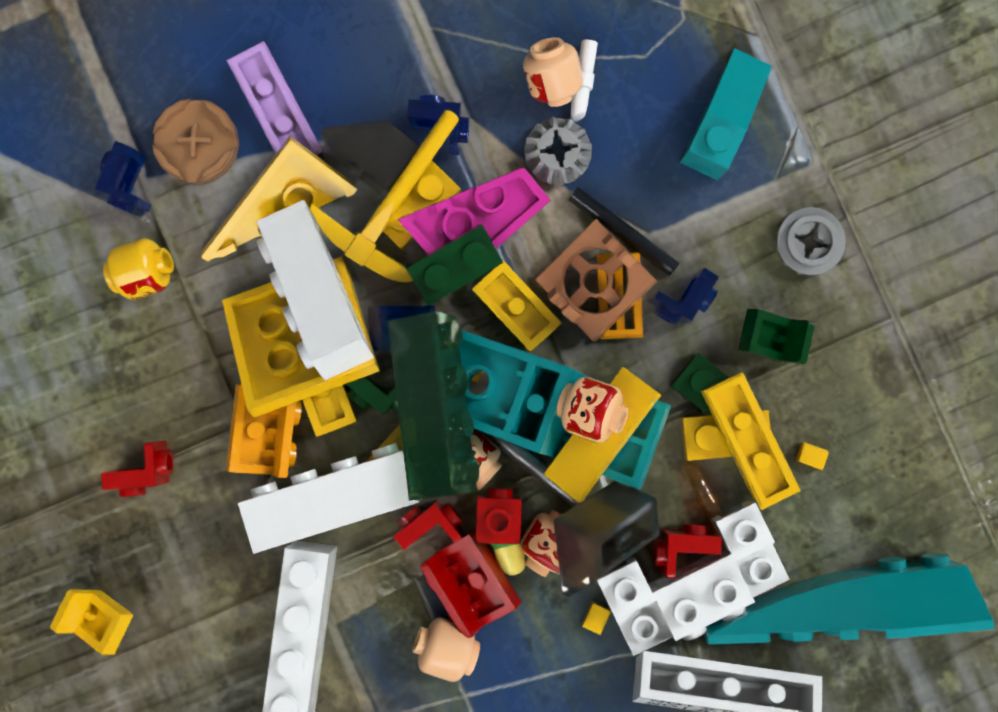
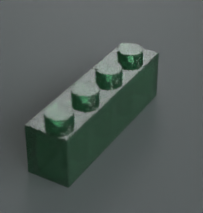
(433, 406)

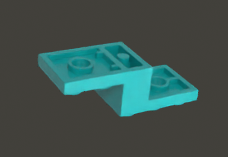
(524, 402)

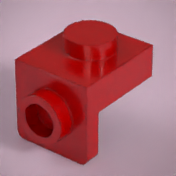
(133, 481)
(498, 517)
(417, 523)
(689, 539)

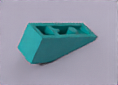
(727, 115)

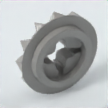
(545, 165)
(827, 233)

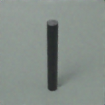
(624, 231)

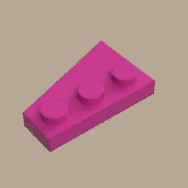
(497, 204)

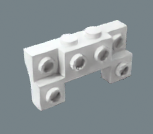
(701, 590)

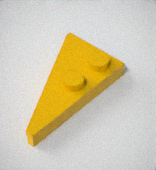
(287, 179)

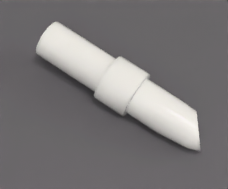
(587, 60)

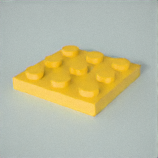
(267, 349)

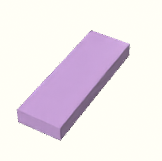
(272, 98)

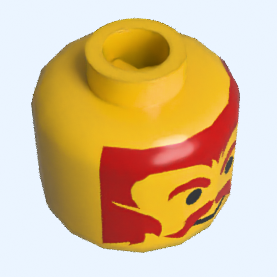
(138, 269)

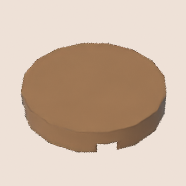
(195, 141)

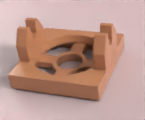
(553, 281)

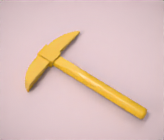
(362, 245)

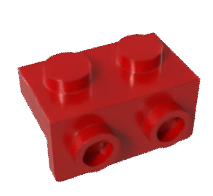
(470, 584)

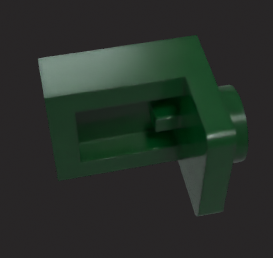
(776, 337)
(368, 393)

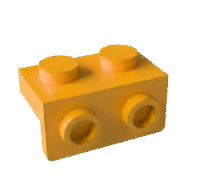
(262, 442)

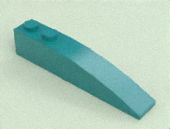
(889, 598)

